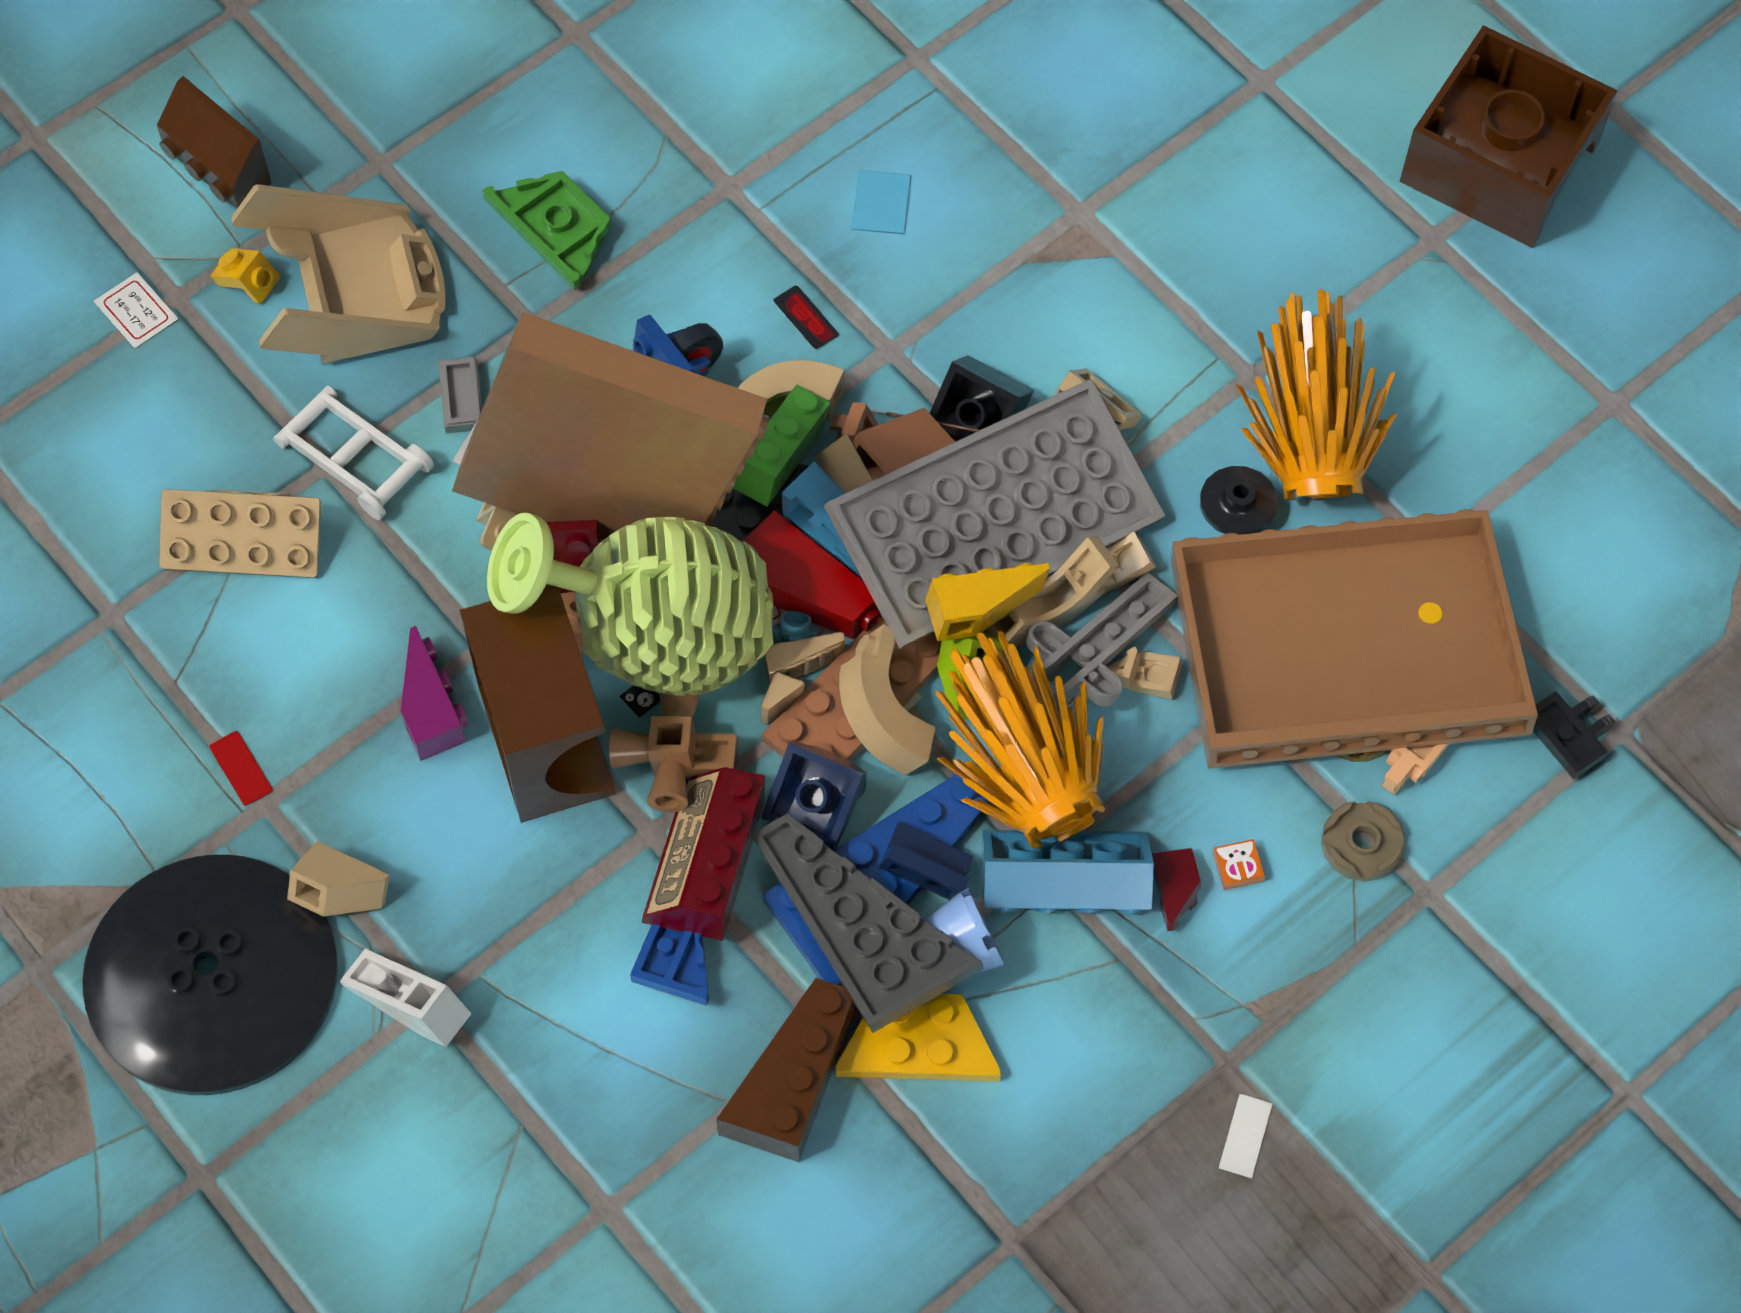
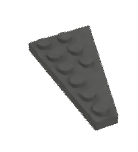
(868, 935)

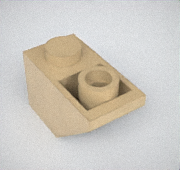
(336, 883)

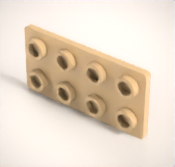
(240, 532)

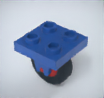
(689, 348)

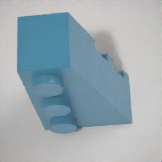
(804, 508)

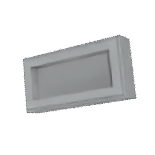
(460, 393)

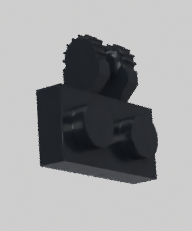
(1567, 736)

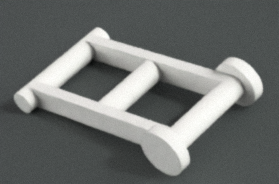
(371, 501)

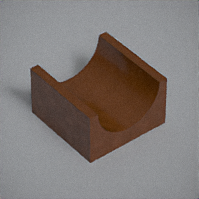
(1506, 134)
(538, 705)

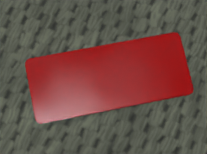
(240, 768)

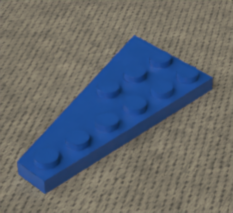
(935, 813)

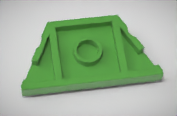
(554, 221)

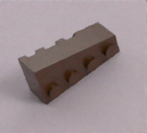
(787, 1083)

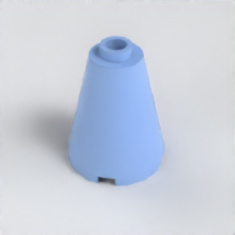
(967, 928)

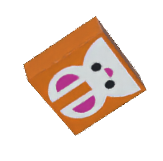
(1238, 864)

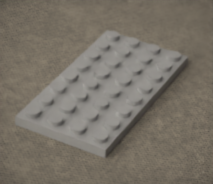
(994, 502)

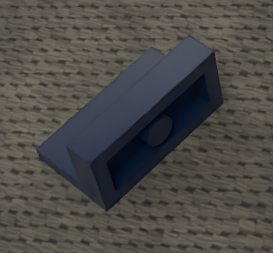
(926, 862)

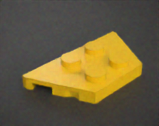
(927, 1043)

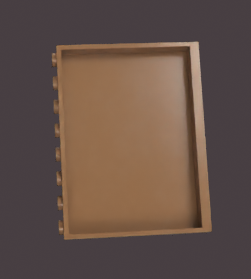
(605, 433)
(1320, 646)

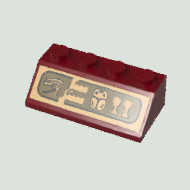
(706, 853)

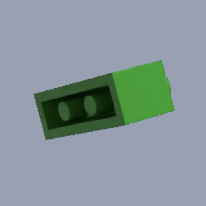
(784, 445)

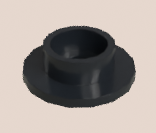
(1235, 514)

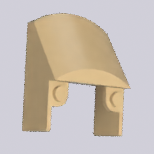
(362, 267)

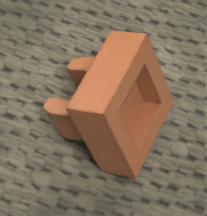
(857, 420)

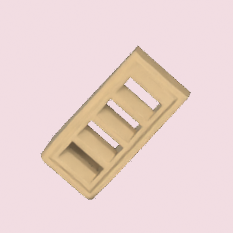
(803, 655)

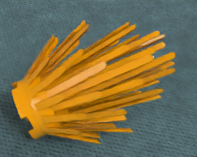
(1318, 419)
(1046, 763)

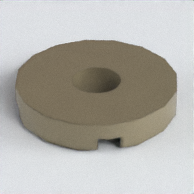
(1358, 862)

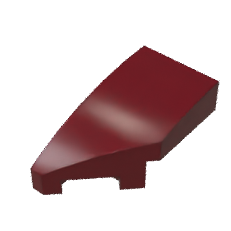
(1177, 883)

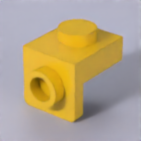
(246, 271)

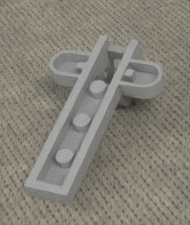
(1100, 641)

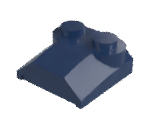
(816, 791)

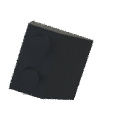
(977, 397)

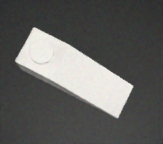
(407, 996)

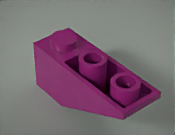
(425, 706)

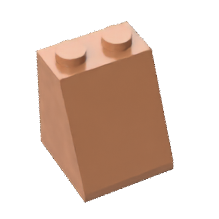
(900, 442)

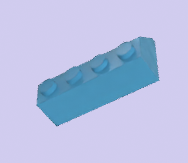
(1079, 873)

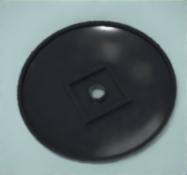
(219, 1027)

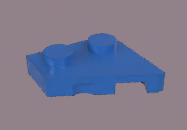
(673, 964)

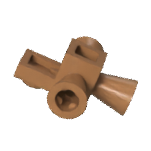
(673, 751)

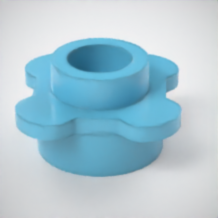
(794, 626)

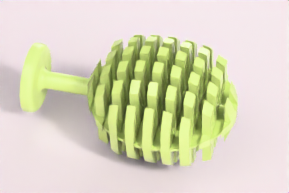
(654, 601)

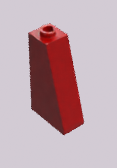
(811, 579)

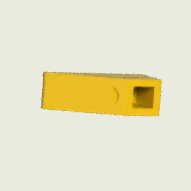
(974, 601)

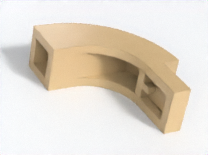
(780, 378)
(1064, 593)
(874, 711)

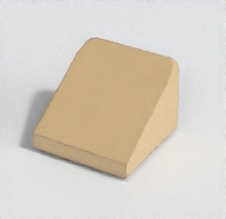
(780, 696)

